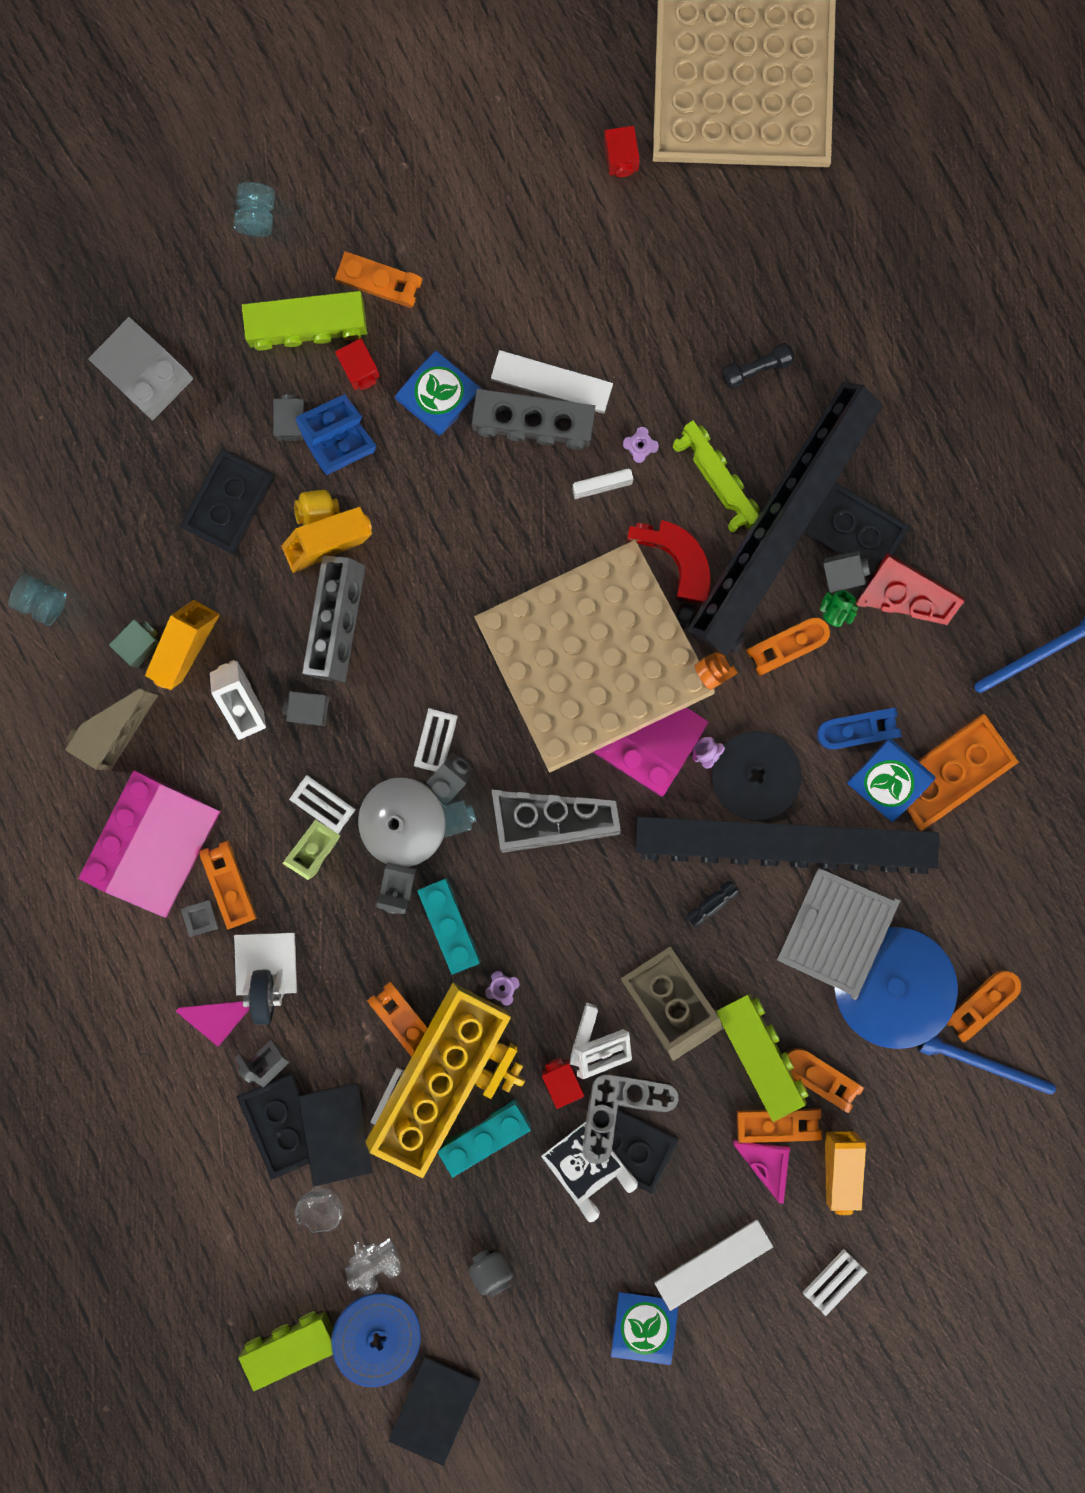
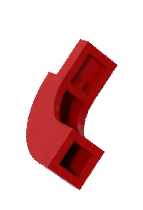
(685, 551)

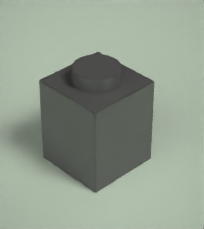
(285, 415)
(846, 571)
(306, 708)

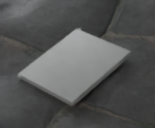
(838, 932)

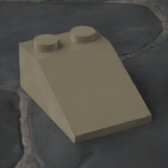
(106, 735)
(672, 1003)

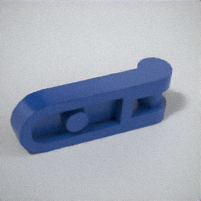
(858, 729)

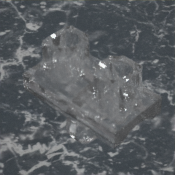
(370, 1262)

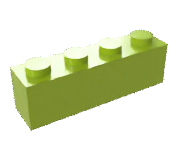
(304, 320)
(762, 1058)

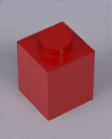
(621, 151)
(358, 365)
(562, 1082)

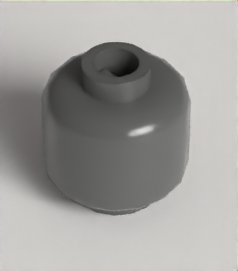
(490, 1273)

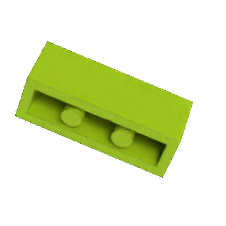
(287, 1350)

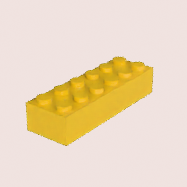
(437, 1080)

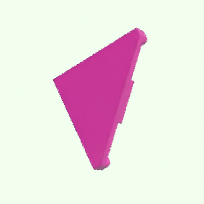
(214, 1019)
(769, 1164)

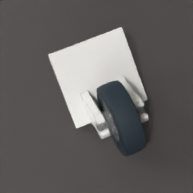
(265, 972)

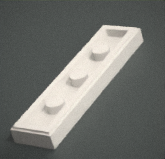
(550, 381)
(713, 1264)

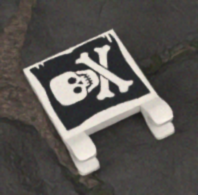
(582, 1177)

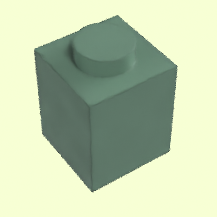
(136, 642)

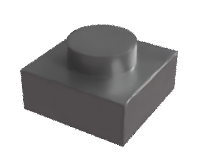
(200, 918)

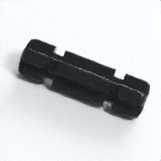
(712, 904)

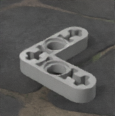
(619, 1098)

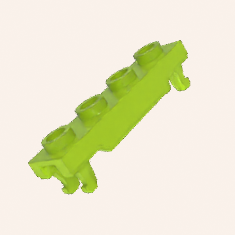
(713, 468)

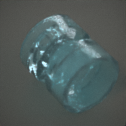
(255, 206)
(32, 597)

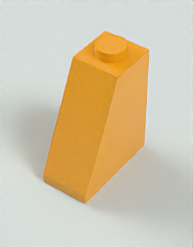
(326, 537)
(180, 644)
(844, 1171)

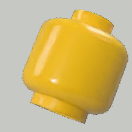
(315, 506)

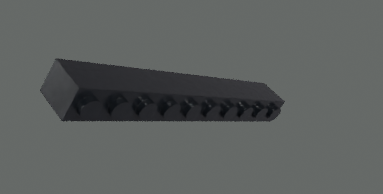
(784, 518)
(786, 843)

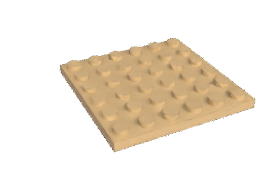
(744, 82)
(593, 655)

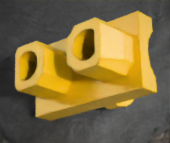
(503, 1056)

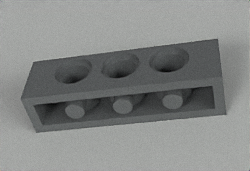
(490, 403)
(334, 618)

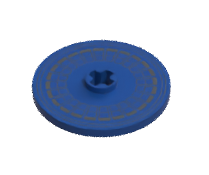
(354, 1330)

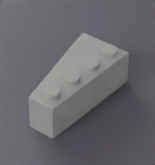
(548, 820)

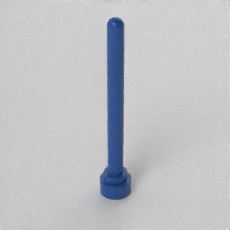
(1031, 658)
(937, 1046)

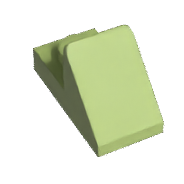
(311, 850)

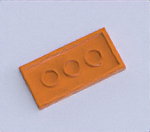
(961, 769)

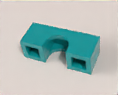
(449, 926)
(484, 1139)

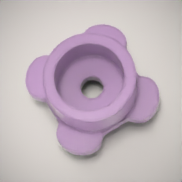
(631, 443)
(707, 751)
(504, 996)

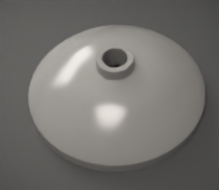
(419, 818)

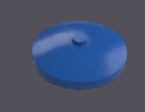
(905, 992)

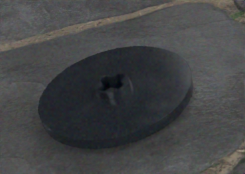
(779, 782)

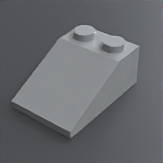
(141, 368)

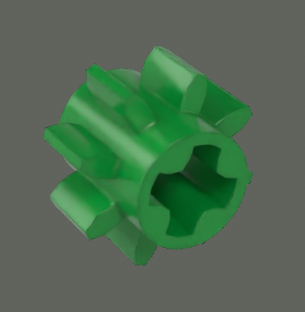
(839, 608)

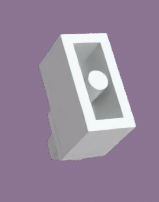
(237, 699)

